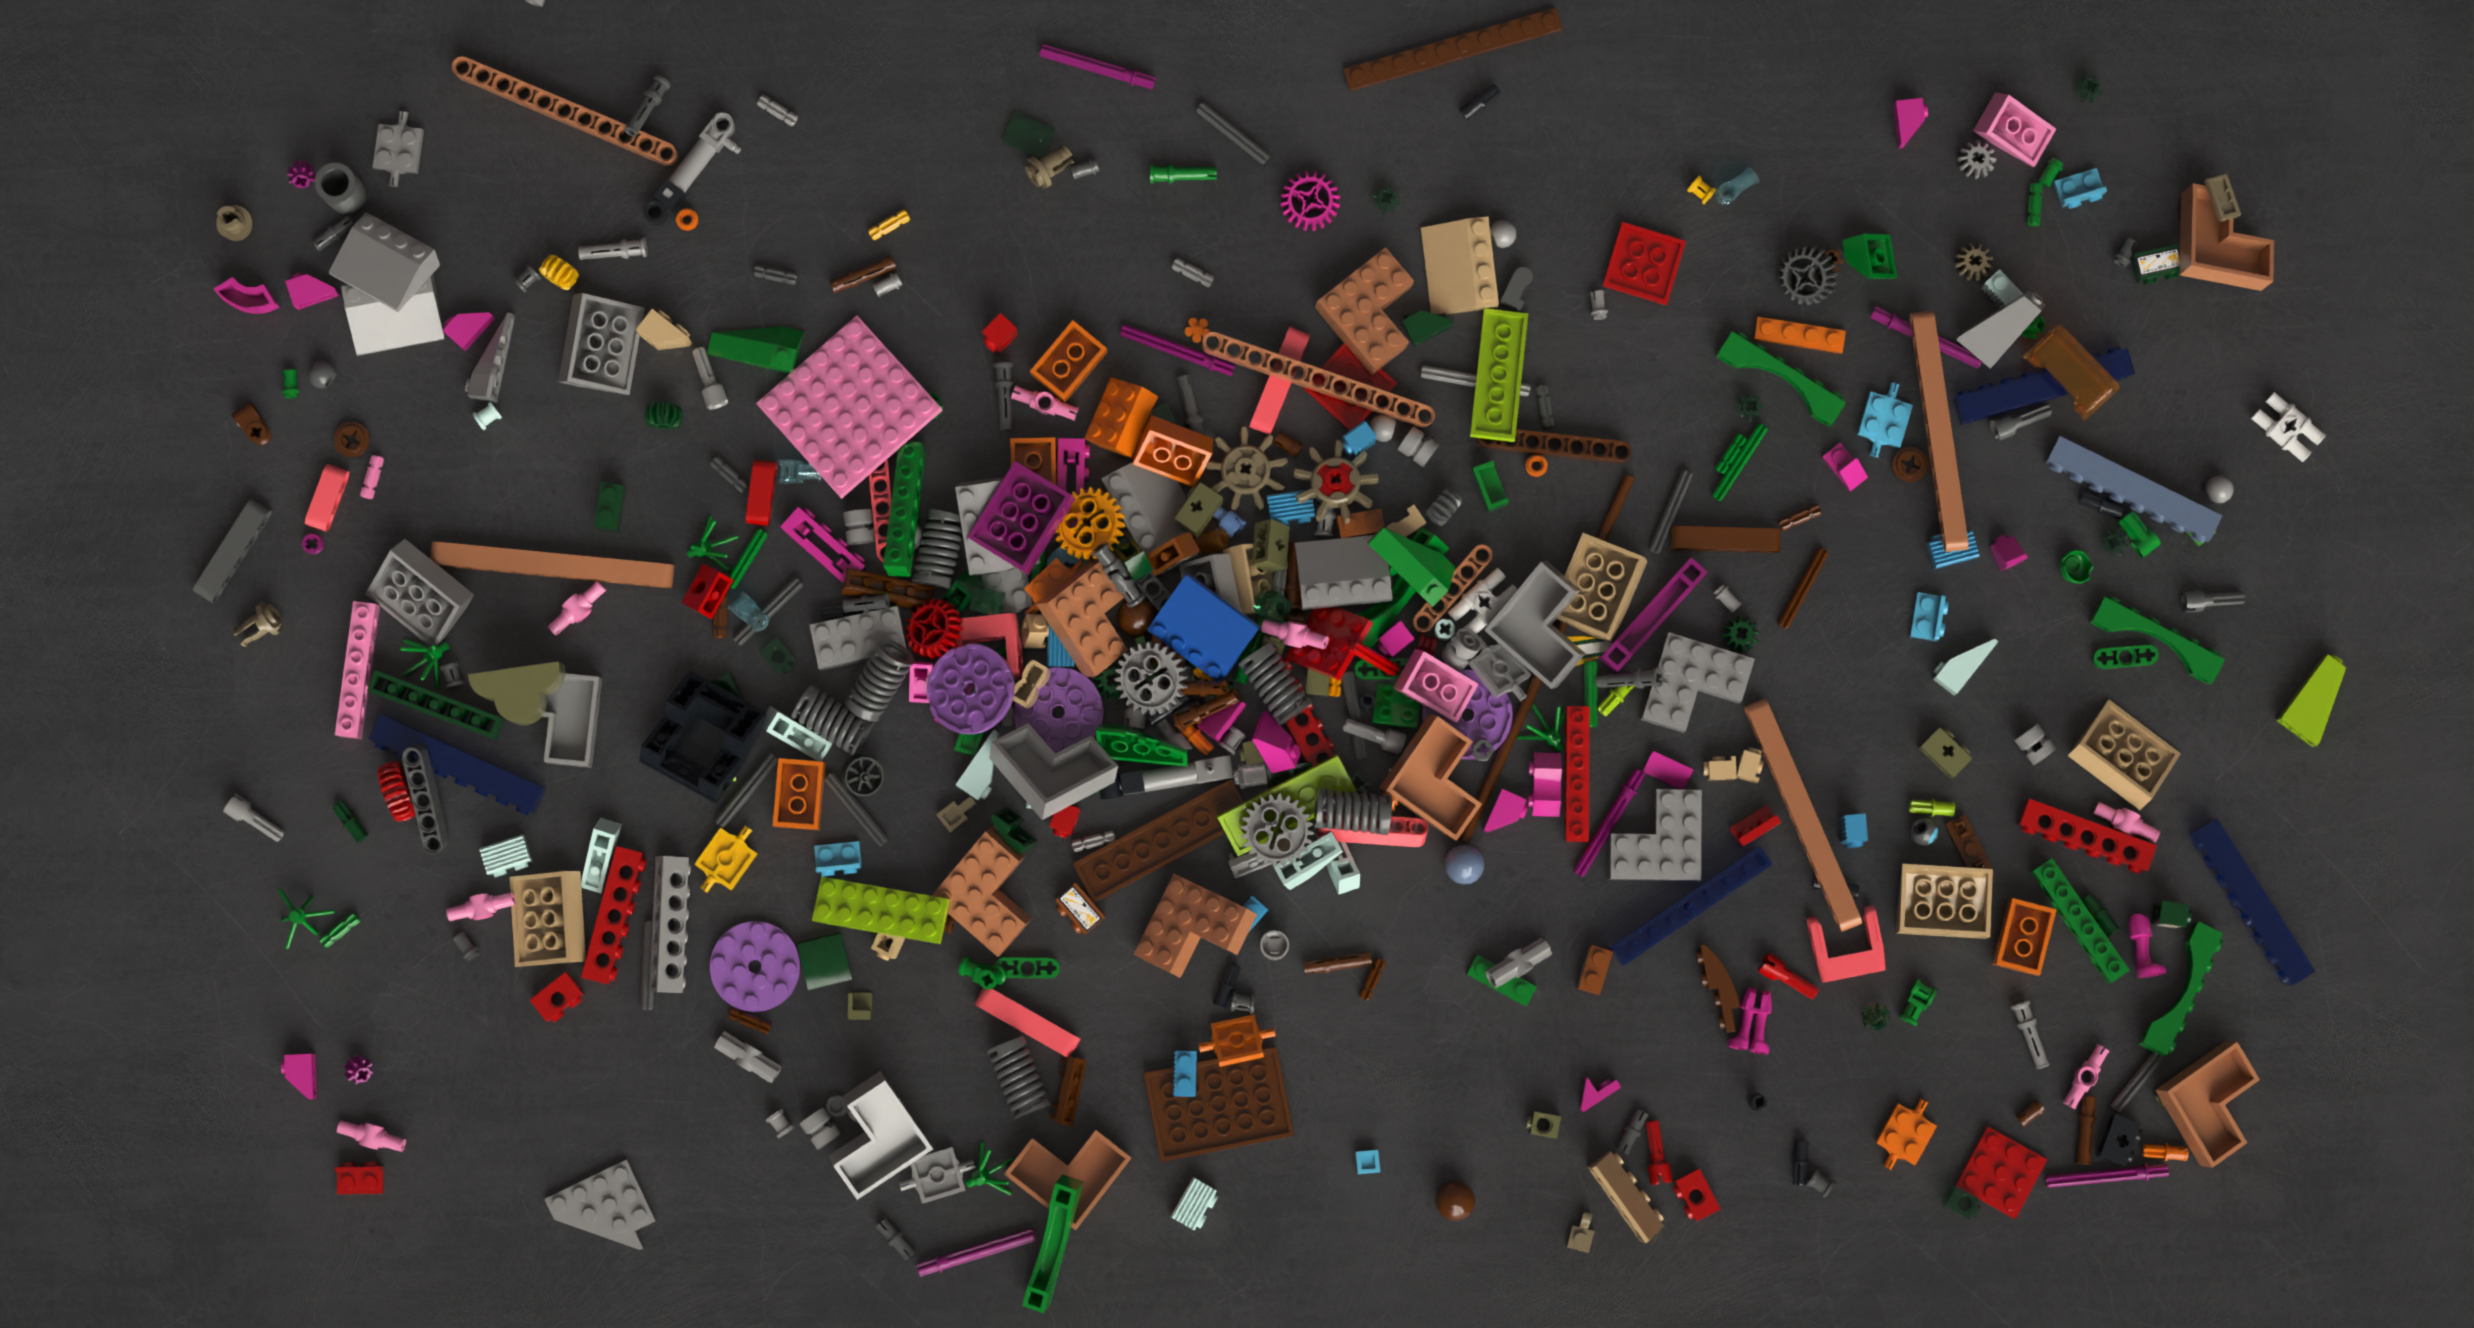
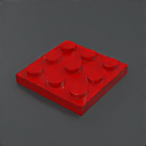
(1644, 263)
(1346, 364)
(1342, 629)
(2001, 1172)

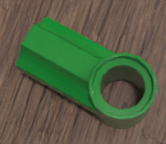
(2142, 539)

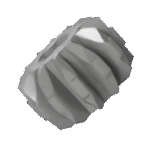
(1976, 167)

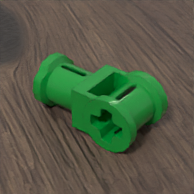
(984, 974)
(1918, 1001)

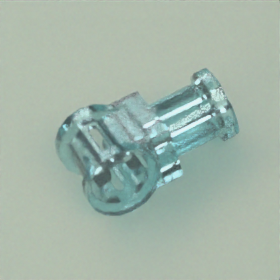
(1736, 186)
(796, 472)
(749, 612)

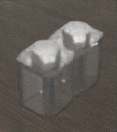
(1250, 775)

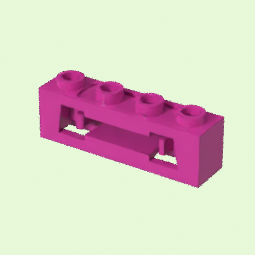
(1073, 447)
(796, 522)

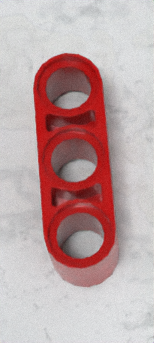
(761, 492)

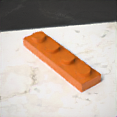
(1799, 335)

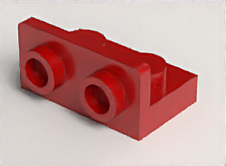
(1754, 826)
(360, 1180)

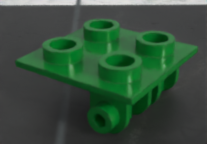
(1395, 708)

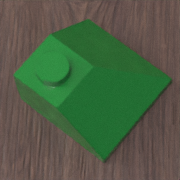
(1871, 255)

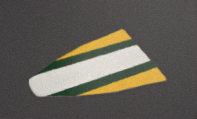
(1591, 646)

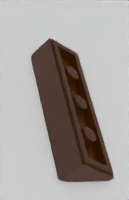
(900, 592)

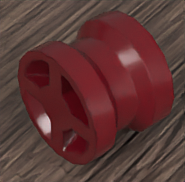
(1427, 644)

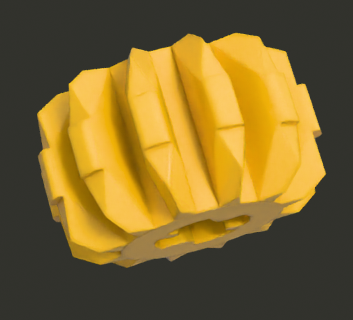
(559, 272)

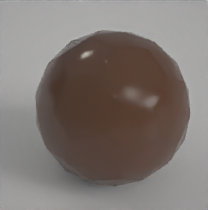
(1136, 619)
(1455, 1200)

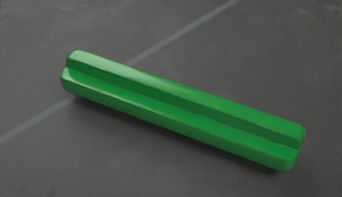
(747, 557)
(1591, 691)

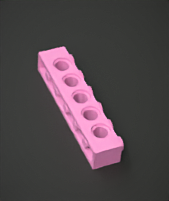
(357, 670)

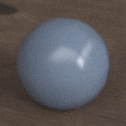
(1464, 864)

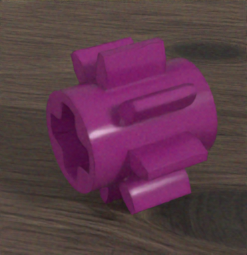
(301, 174)
(358, 1069)

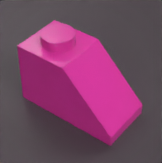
(1908, 116)
(308, 290)
(467, 327)
(2007, 552)
(1395, 640)
(1506, 811)
(301, 1073)

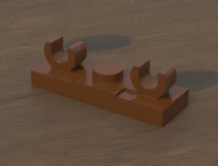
(1967, 843)
(1069, 1091)

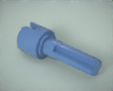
(1229, 521)

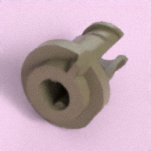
(1048, 166)
(236, 229)
(266, 619)

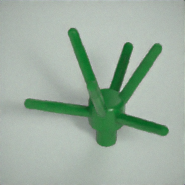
(704, 547)
(431, 654)
(1550, 734)
(299, 916)
(983, 1176)

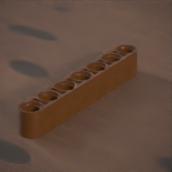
(1564, 451)

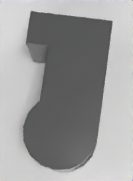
(1520, 280)

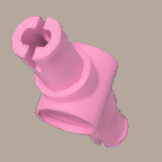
(1056, 406)
(576, 608)
(1294, 634)
(2127, 822)
(481, 906)
(2092, 1066)
(371, 1135)

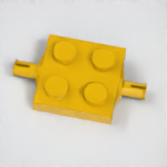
(726, 859)

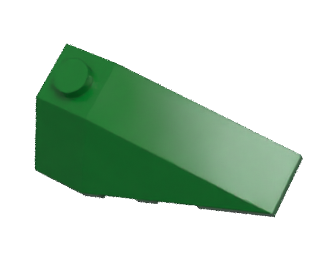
(763, 347)
(1418, 565)
(1132, 745)

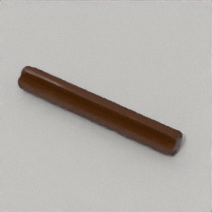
(1803, 588)

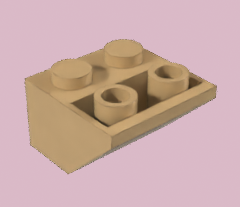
(660, 333)

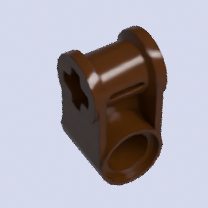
(250, 422)

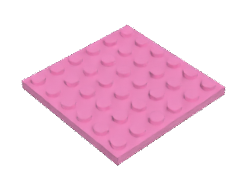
(849, 406)

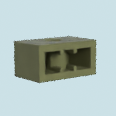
(1197, 521)
(1270, 545)
(1947, 764)

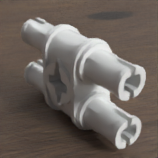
(2276, 428)
(1482, 590)

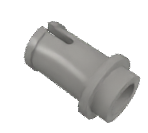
(887, 284)
(1598, 305)
(1727, 598)

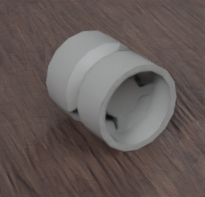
(1418, 446)
(859, 527)
(1461, 649)
(2031, 737)
(1274, 945)
(820, 1128)

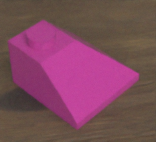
(1220, 722)
(1275, 744)

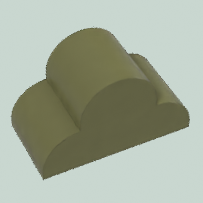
(520, 691)

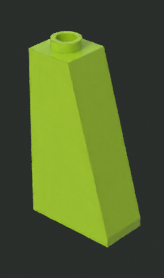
(2312, 704)

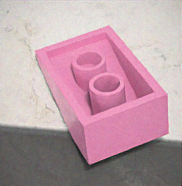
(2014, 128)
(1435, 685)

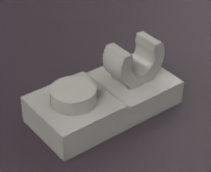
(1246, 864)

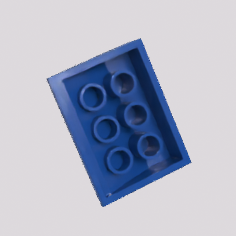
(1203, 628)

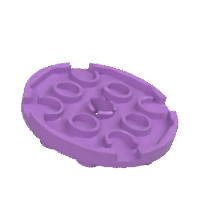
(992, 685)
(1081, 705)
(1490, 720)
(731, 966)

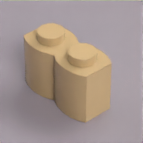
(1033, 678)

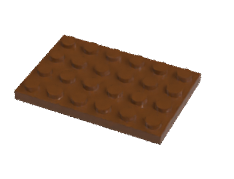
(1231, 1107)

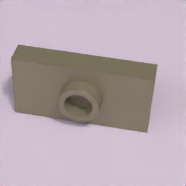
(2222, 197)

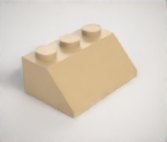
(1248, 578)

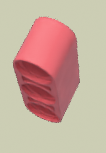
(327, 497)

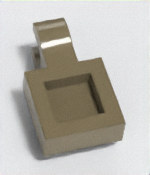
(953, 815)
(1580, 1236)

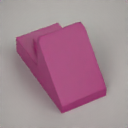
(1845, 467)
(918, 682)
(1591, 1096)

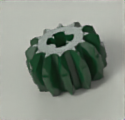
(663, 415)
(1748, 637)
(1104, 682)

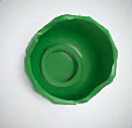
(2075, 566)

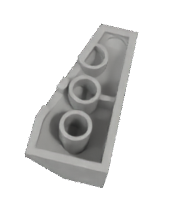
(488, 373)

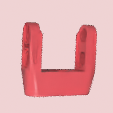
(995, 628)
(1851, 964)

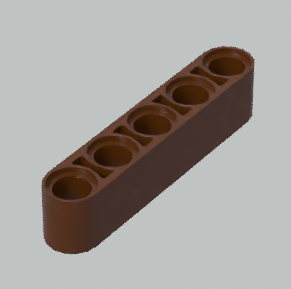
(1725, 539)

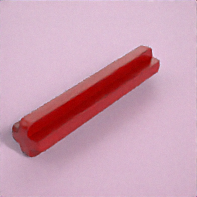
(1373, 658)

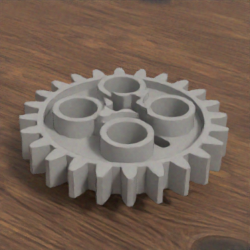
(1141, 660)
(1257, 823)

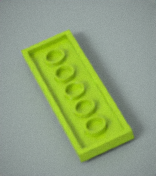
(1499, 375)
(1300, 787)
(881, 910)

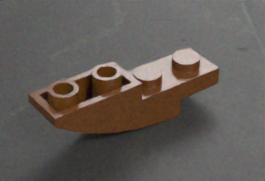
(1716, 977)

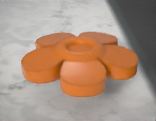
(1197, 329)

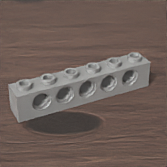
(661, 934)

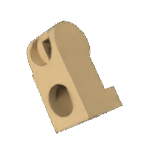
(1410, 524)

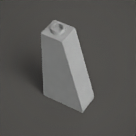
(1997, 332)

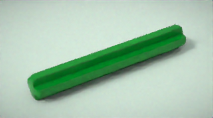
(1739, 462)

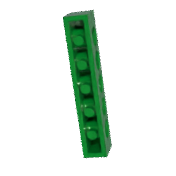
(904, 509)
(2079, 921)

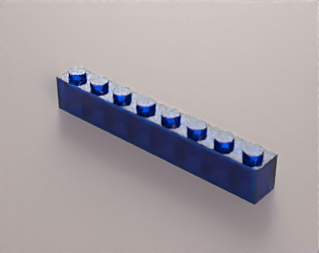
(2030, 389)
(460, 765)
(2252, 902)
(1691, 905)

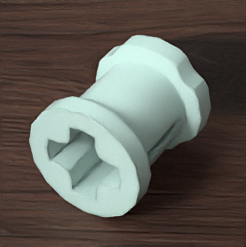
(487, 415)
(1444, 637)

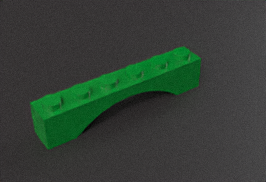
(1820, 403)
(1383, 613)
(2198, 661)
(2200, 947)
(1059, 1224)

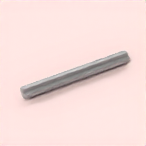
(1459, 378)

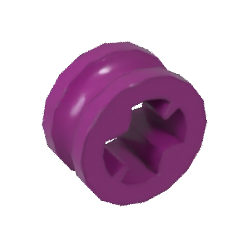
(313, 537)

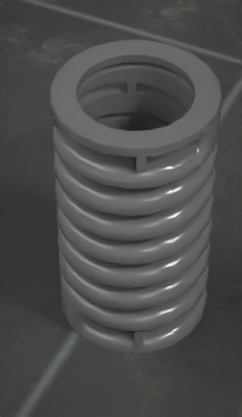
(332, 176)
(931, 548)
(879, 680)
(1274, 696)
(825, 725)
(1348, 802)
(1017, 1079)

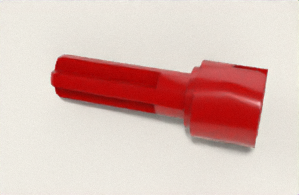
(1775, 969)
(1658, 1165)

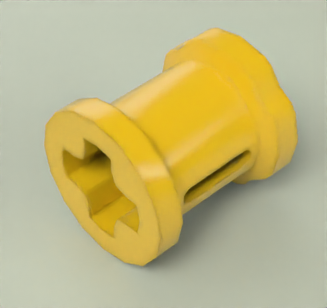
(1694, 189)

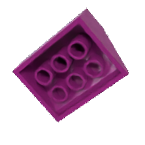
(1021, 518)

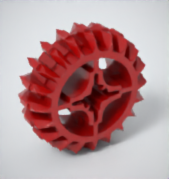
(934, 615)
(396, 791)

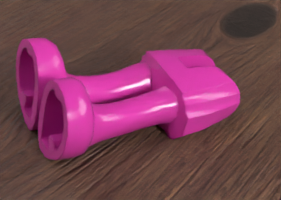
(2140, 932)
(1764, 1007)

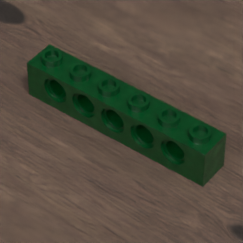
(436, 705)

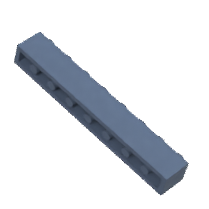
(2133, 489)

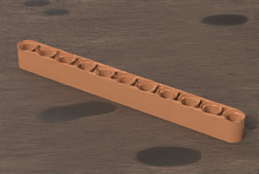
(556, 104)
(1329, 379)
(1938, 431)
(552, 564)
(1803, 815)

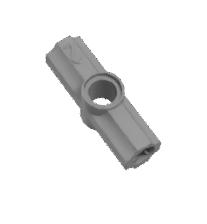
(1518, 963)
(748, 1057)

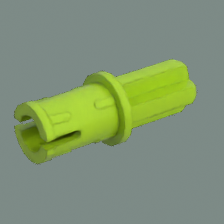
(1613, 699)
(1932, 807)

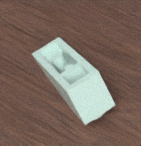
(1957, 671)
(795, 734)
(979, 773)
(600, 854)
(1318, 856)
(1343, 870)

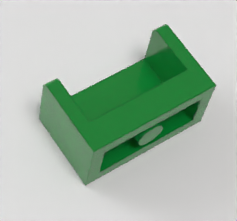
(1489, 486)

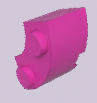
(247, 299)
(1546, 784)

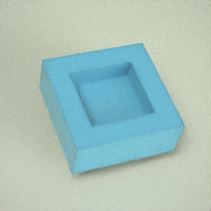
(1367, 1162)

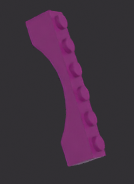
(1653, 615)

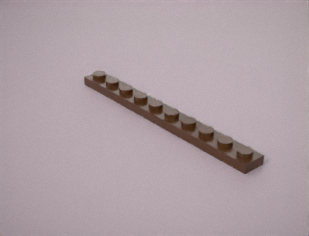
(1452, 49)

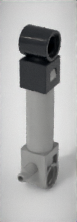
(673, 189)
(1168, 777)

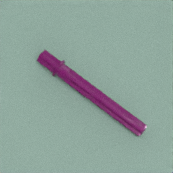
(1097, 66)
(1946, 346)
(1178, 350)
(1609, 822)
(2109, 1175)
(976, 1252)

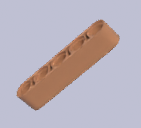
(1462, 584)

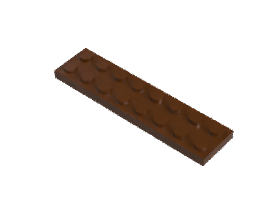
(1157, 842)

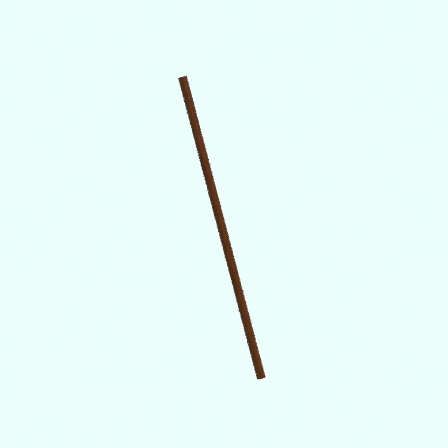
(1535, 682)

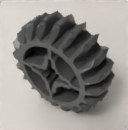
(1792, 267)

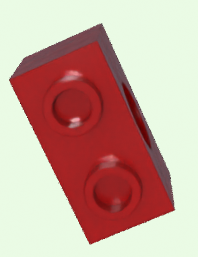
(999, 334)
(707, 591)
(1064, 821)
(544, 1000)
(1706, 1205)

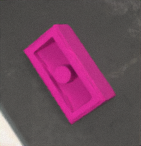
(1667, 770)

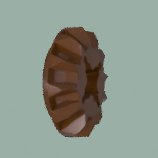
(349, 429)
(1919, 461)

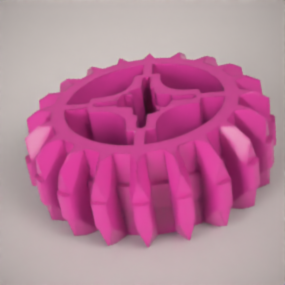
(1318, 206)

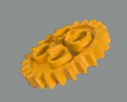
(1099, 536)

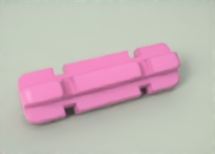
(372, 477)

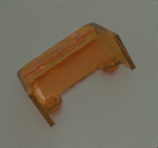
(2073, 370)

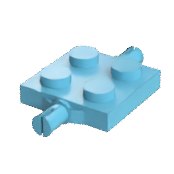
(1884, 419)

